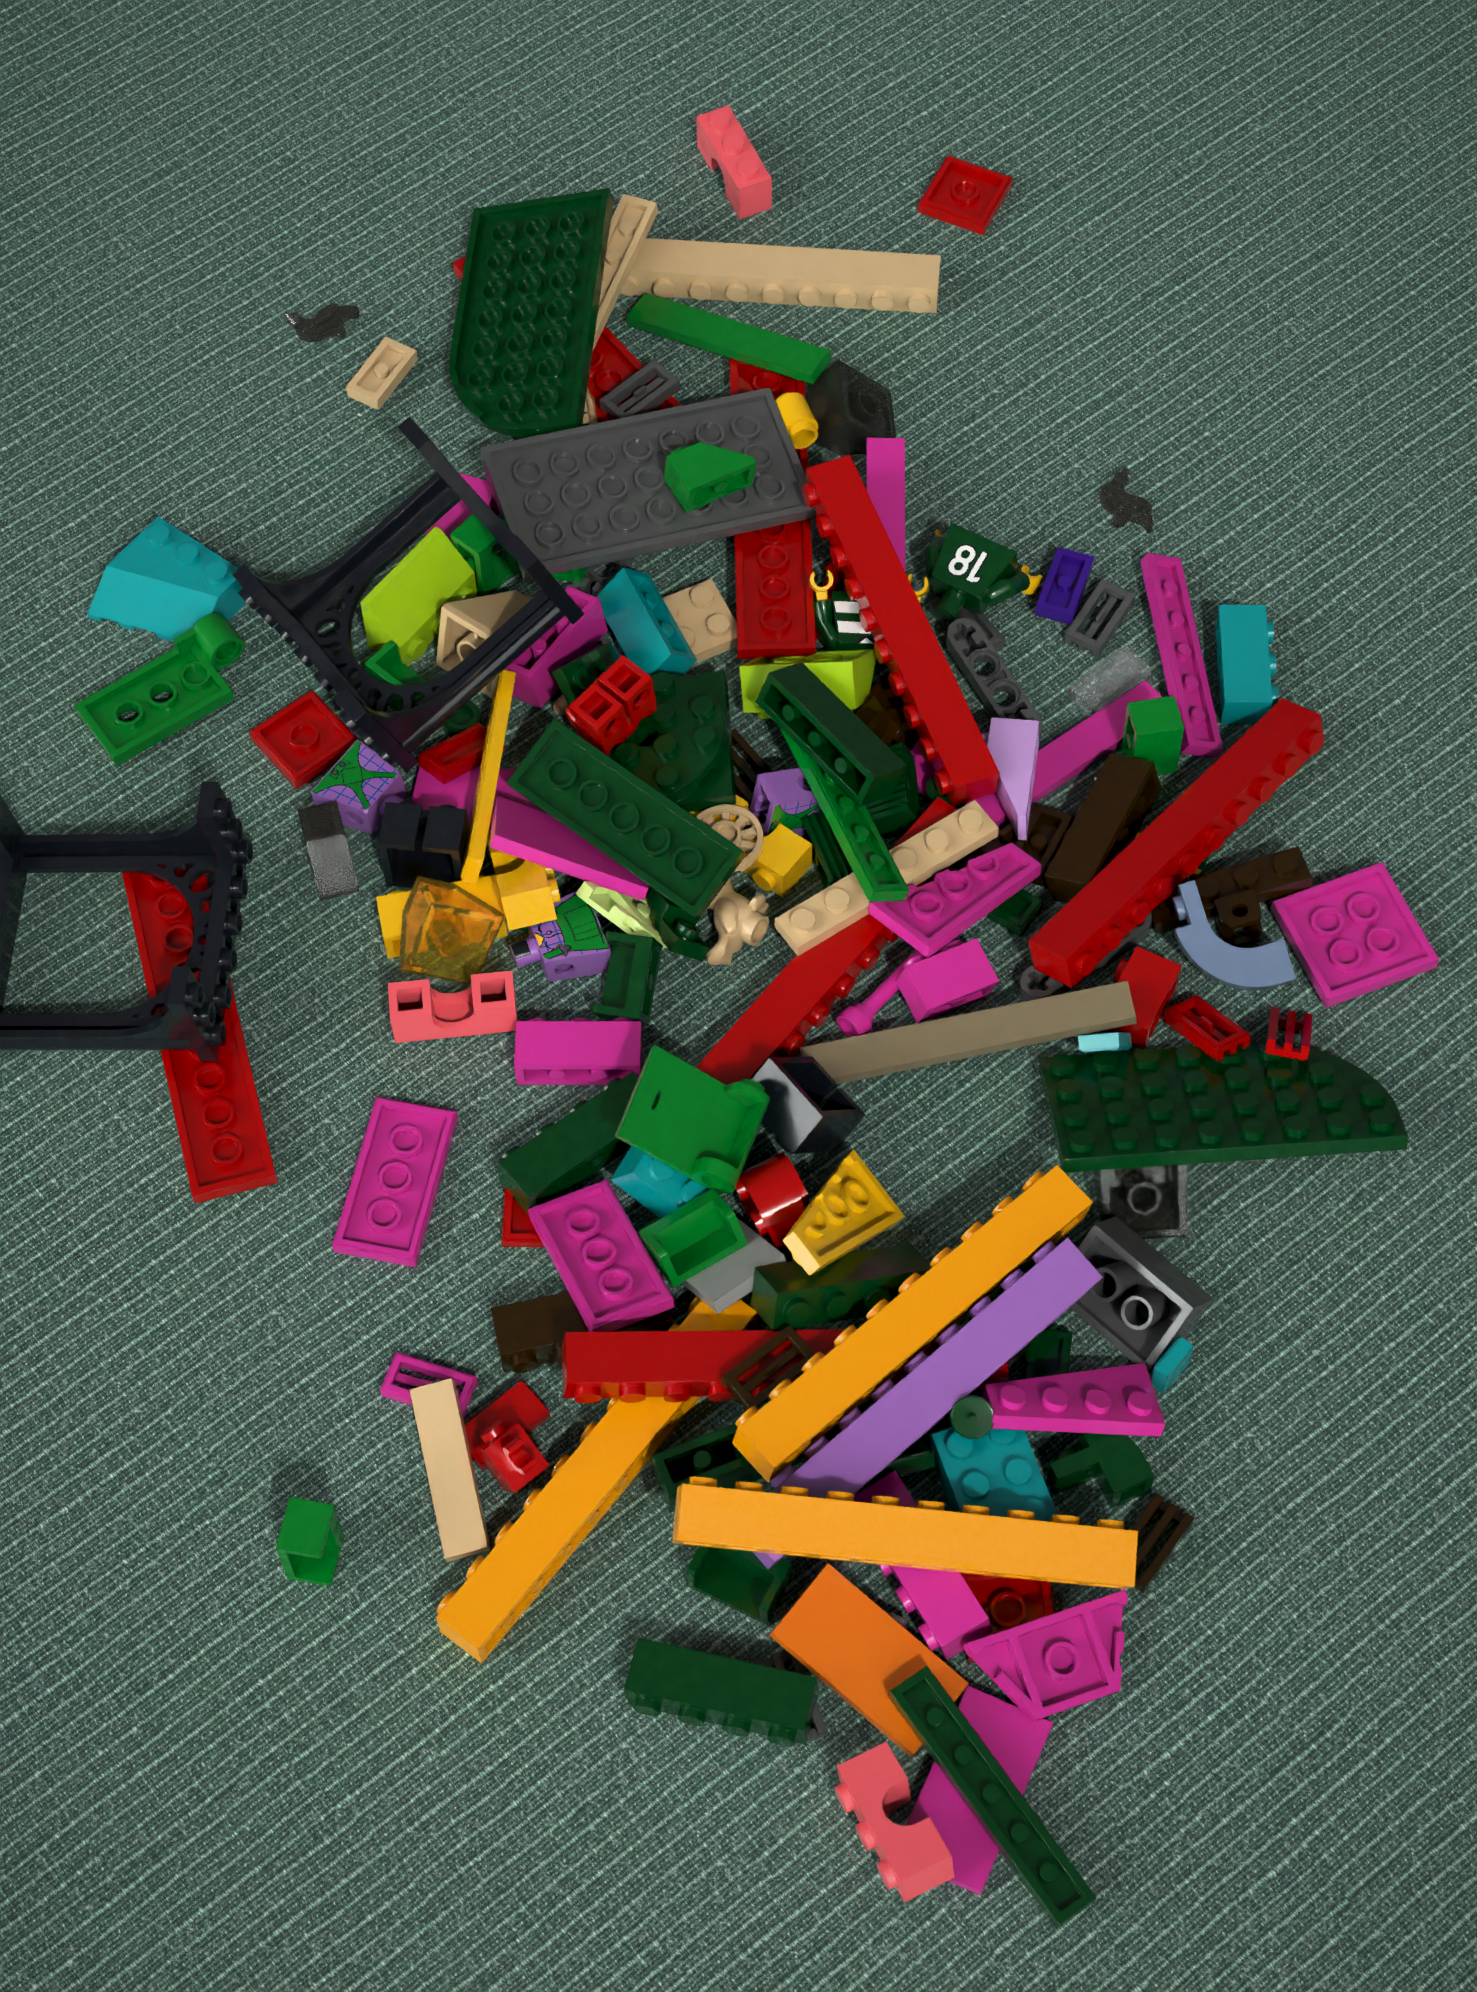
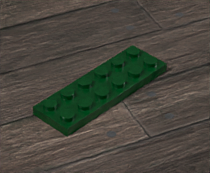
(626, 819)

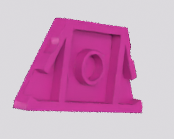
(1057, 1657)

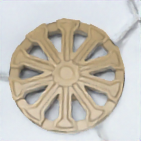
(733, 832)

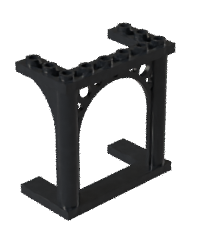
(311, 601)
(194, 1008)

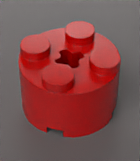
(772, 1197)

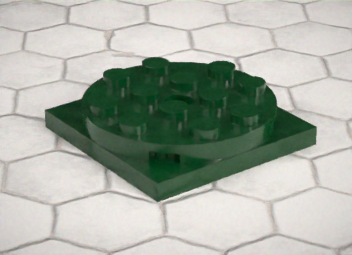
(692, 744)

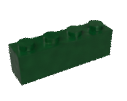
(830, 734)
(569, 1149)
(838, 1292)
(709, 1458)
(721, 1692)

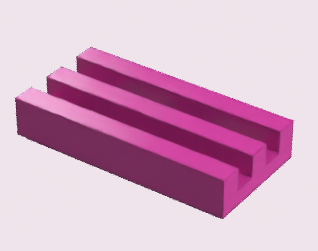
(430, 1369)

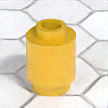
(798, 419)

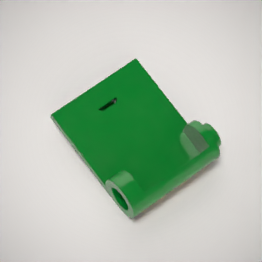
(695, 1121)

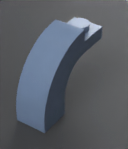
(1226, 964)

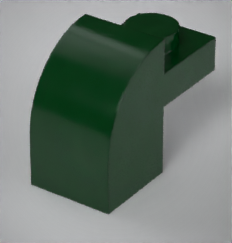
(584, 669)
(1108, 1458)

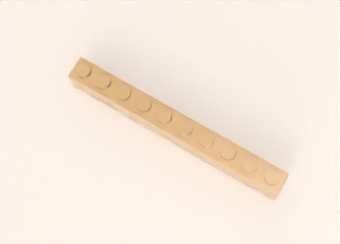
(785, 275)

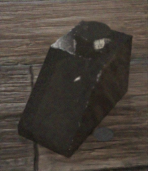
(328, 850)

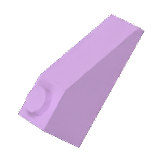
(1015, 753)

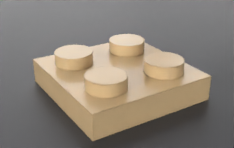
(703, 619)

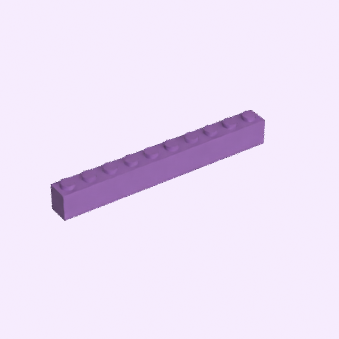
(937, 1382)

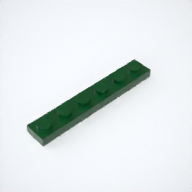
(992, 1797)

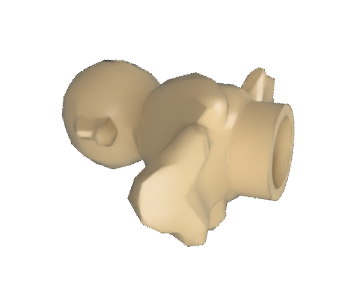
(736, 922)

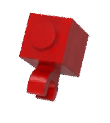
(510, 1455)

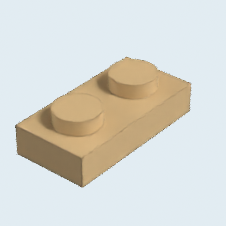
(381, 373)

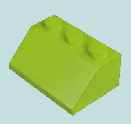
(410, 597)
(842, 671)

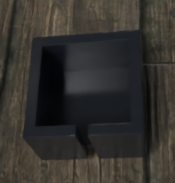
(422, 843)
(793, 1112)

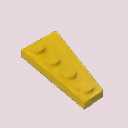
(842, 1216)

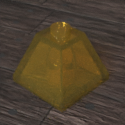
(446, 931)

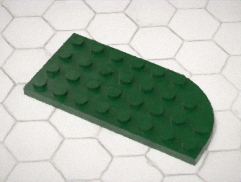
(530, 312)
(1195, 1110)

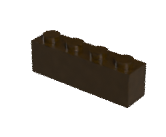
(1103, 824)
(534, 1330)

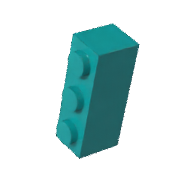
(644, 624)
(1244, 663)

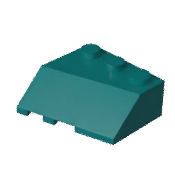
(165, 584)

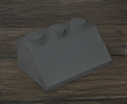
(1142, 1296)

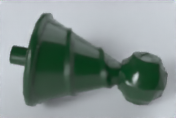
(972, 1416)

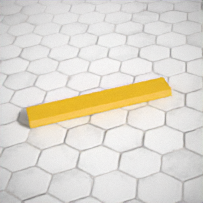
(488, 777)

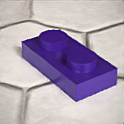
(1064, 585)

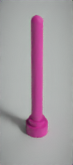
(859, 1018)

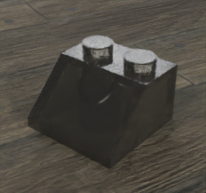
(850, 409)
(1145, 1199)

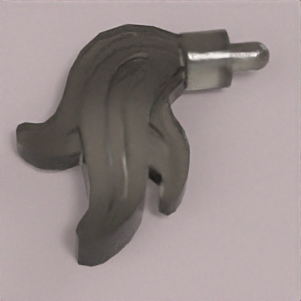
(325, 324)
(1123, 505)

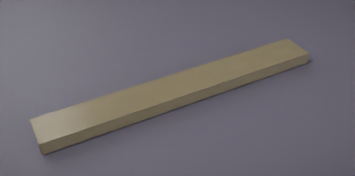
(975, 1033)

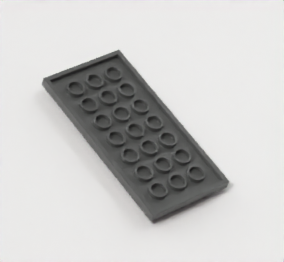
(602, 491)

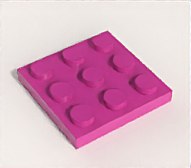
(1354, 934)

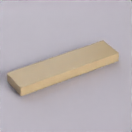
(450, 1470)

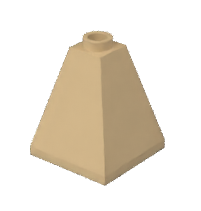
(470, 622)

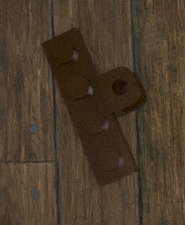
(1236, 892)

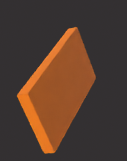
(859, 1652)

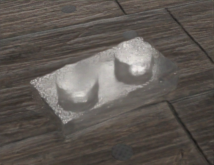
(1109, 680)

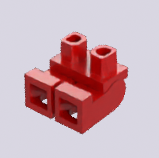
(613, 705)

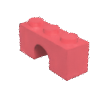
(728, 148)
(426, 1014)
(910, 1855)

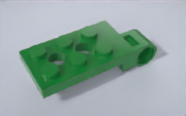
(185, 672)

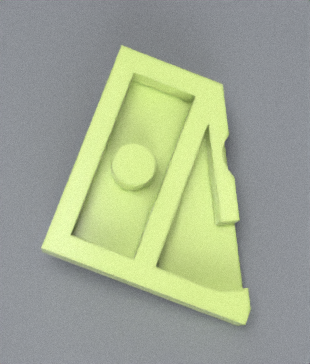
(624, 911)

